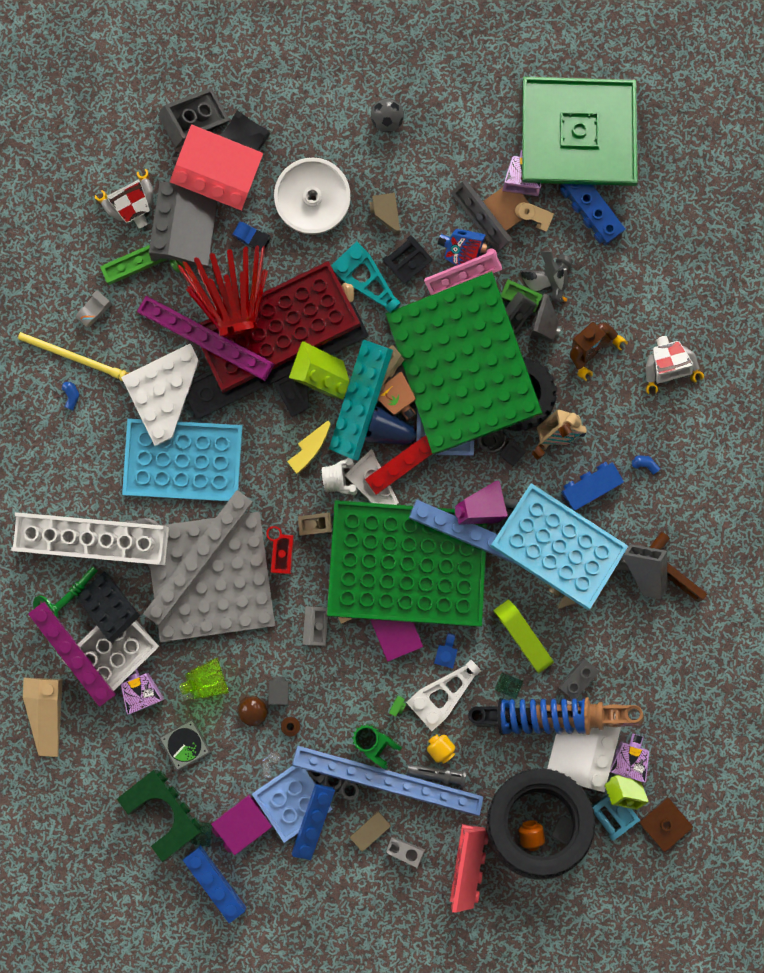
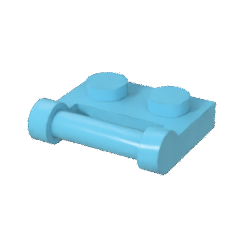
(624, 816)

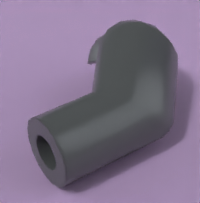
(509, 503)

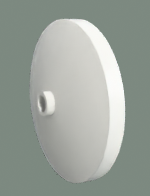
(306, 179)

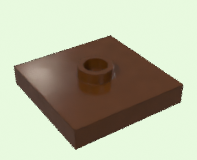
(665, 824)

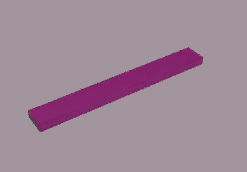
(205, 338)

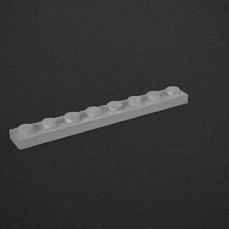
(197, 557)

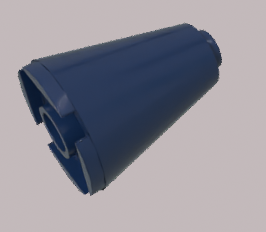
(389, 429)

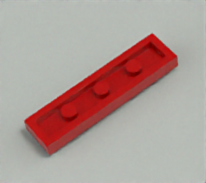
(399, 465)

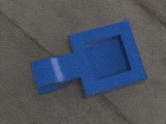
(445, 653)

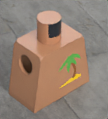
(397, 397)

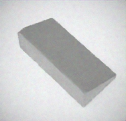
(315, 626)

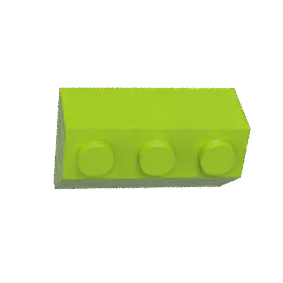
(320, 371)

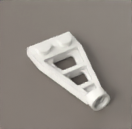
(426, 710)

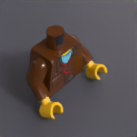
(590, 342)

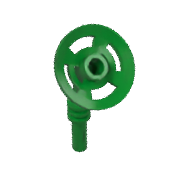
(70, 595)

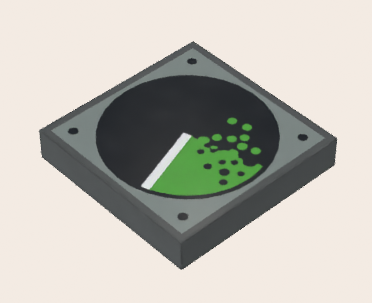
(184, 744)

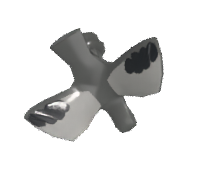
(552, 276)

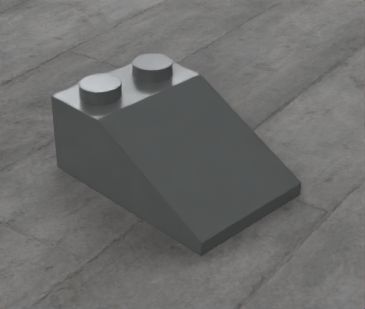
(197, 109)

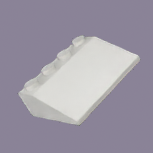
(122, 657)
(585, 756)

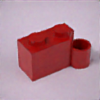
(282, 552)

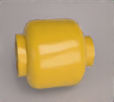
(441, 748)

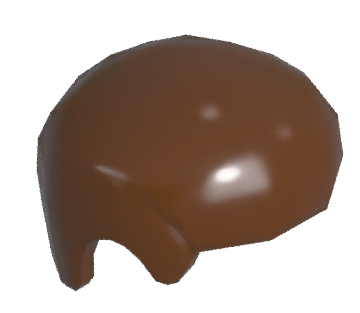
(252, 711)

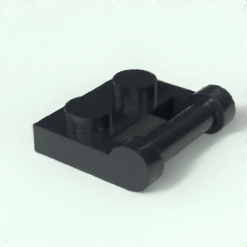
(411, 264)

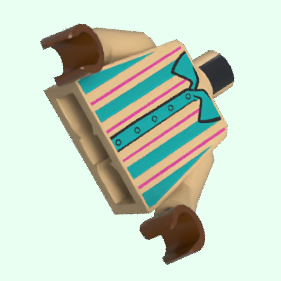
(558, 429)

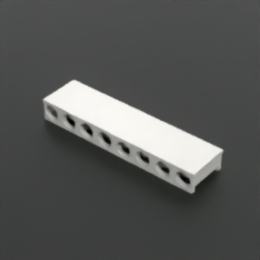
(90, 538)

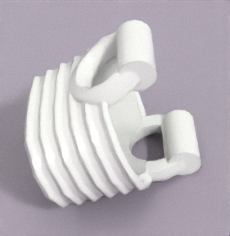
(334, 478)

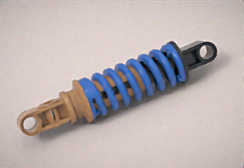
(550, 717)

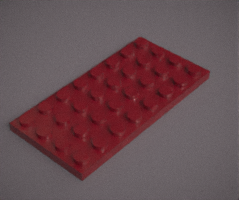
(299, 310)

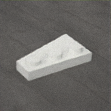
(363, 469)

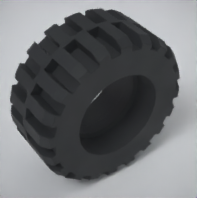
(545, 393)

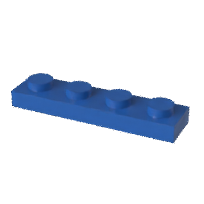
(313, 822)

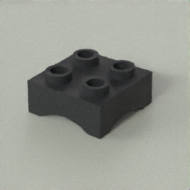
(246, 132)

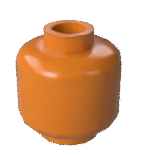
(531, 835)

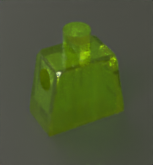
(205, 681)

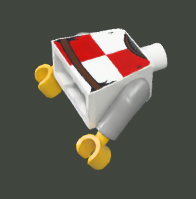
(130, 201)
(670, 362)

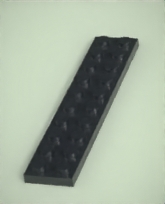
(207, 396)

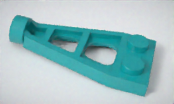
(350, 261)

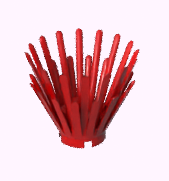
(235, 314)

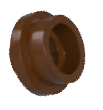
(294, 721)

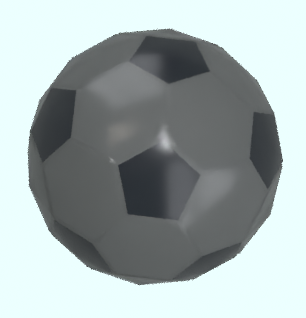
(387, 115)

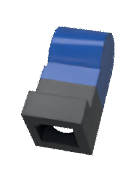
(251, 236)

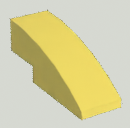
(310, 447)

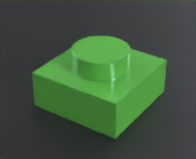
(398, 706)

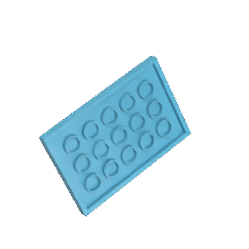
(194, 464)
(559, 546)

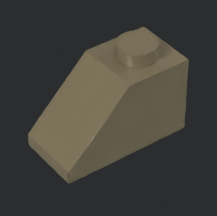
(385, 211)

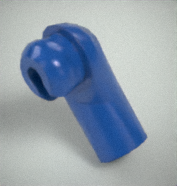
(72, 394)
(645, 461)

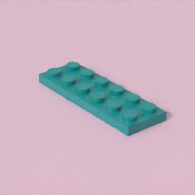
(360, 399)

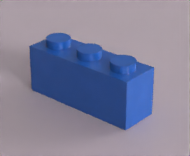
(591, 486)

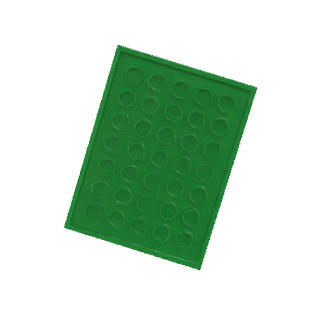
(463, 363)
(401, 569)

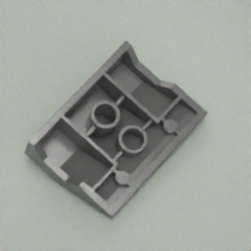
(182, 225)

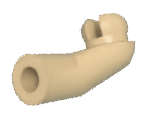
(349, 291)

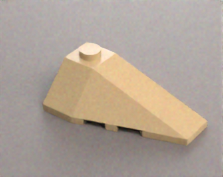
(43, 707)

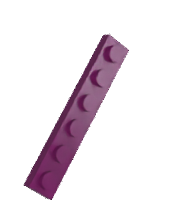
(71, 654)

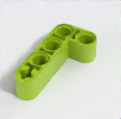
(523, 636)

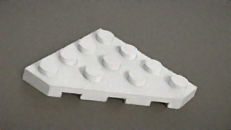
(161, 391)

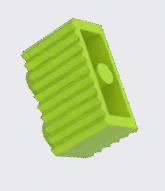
(626, 792)

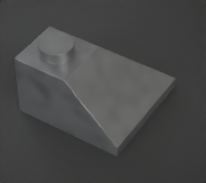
(546, 321)

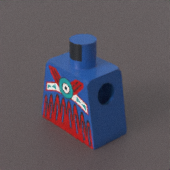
(462, 245)

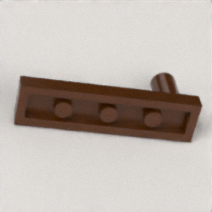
(677, 577)

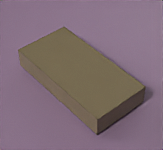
(370, 831)

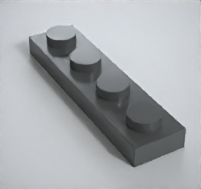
(481, 215)

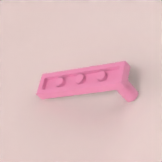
(464, 272)

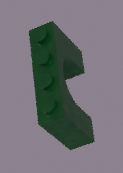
(184, 826)

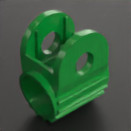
(381, 742)

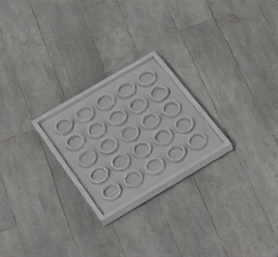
(227, 592)

